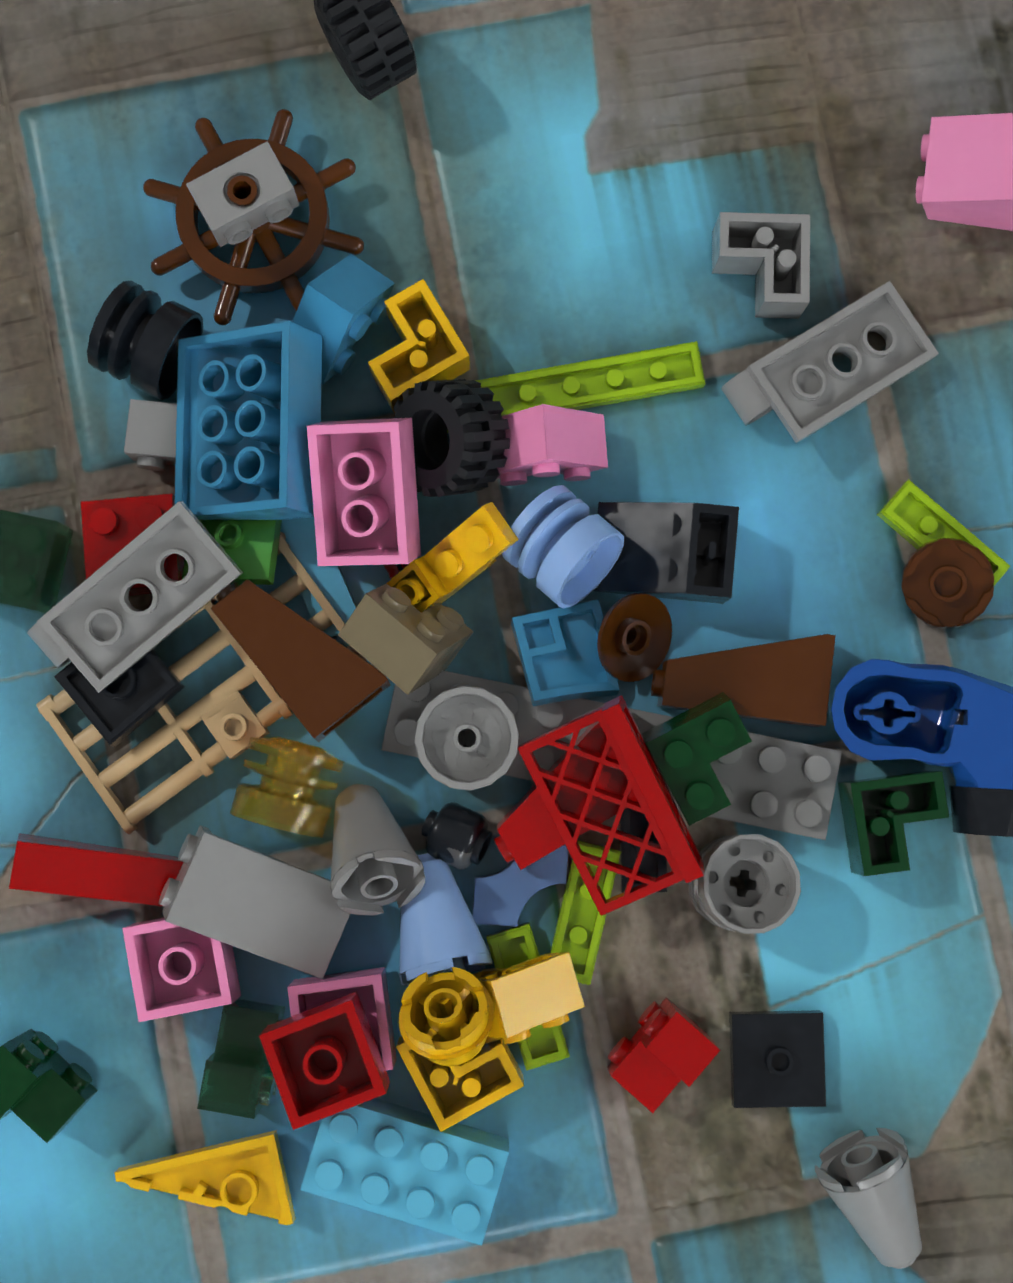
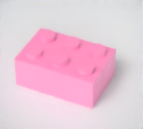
(364, 492)

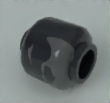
(457, 835)

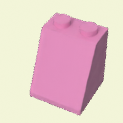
(968, 170)

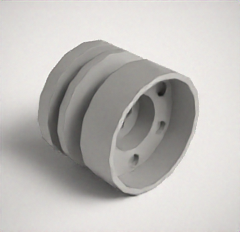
(770, 884)

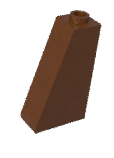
(303, 664)
(763, 681)

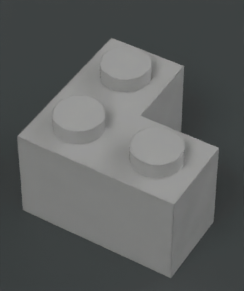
(773, 250)

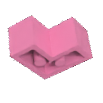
(552, 443)

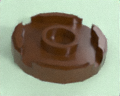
(947, 582)

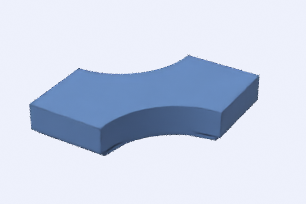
(503, 894)

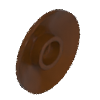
(634, 637)

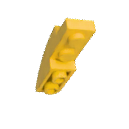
(456, 559)

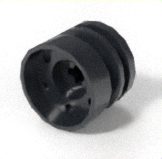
(141, 338)

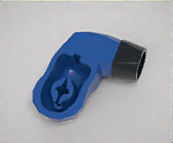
(939, 720)

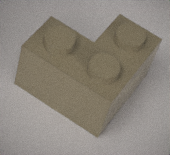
(402, 640)

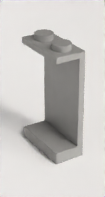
(254, 903)

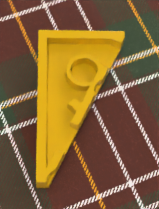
(235, 1174)

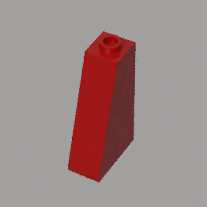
(528, 828)
(90, 870)

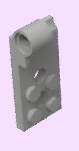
(807, 386)
(101, 627)

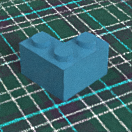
(342, 308)

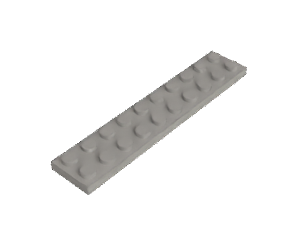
(766, 781)

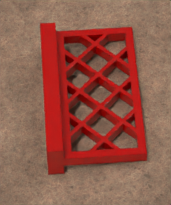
(652, 798)

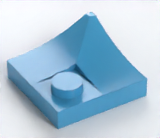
(562, 654)

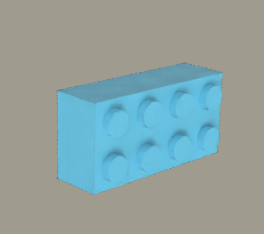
(408, 1169)

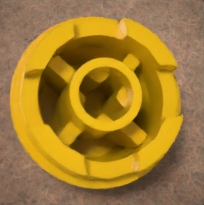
(446, 1016)

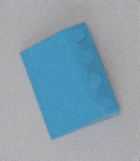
(246, 422)

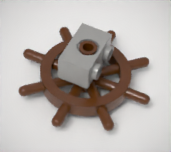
(244, 200)

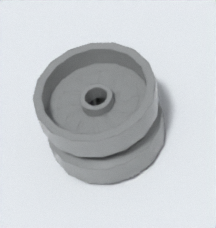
(461, 765)

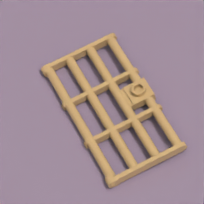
(222, 710)

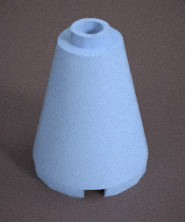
(439, 928)

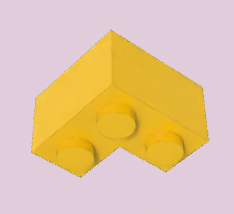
(428, 345)
(531, 995)
(463, 1089)

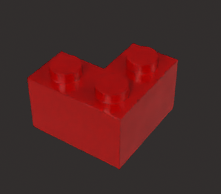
(661, 1054)

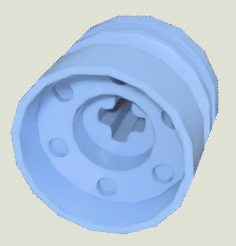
(563, 546)

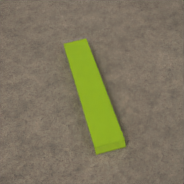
(601, 380)

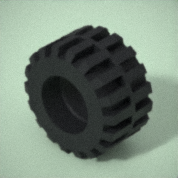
(368, 43)
(474, 434)

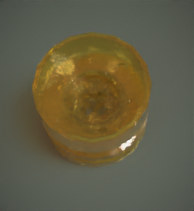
(287, 787)

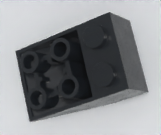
(673, 550)

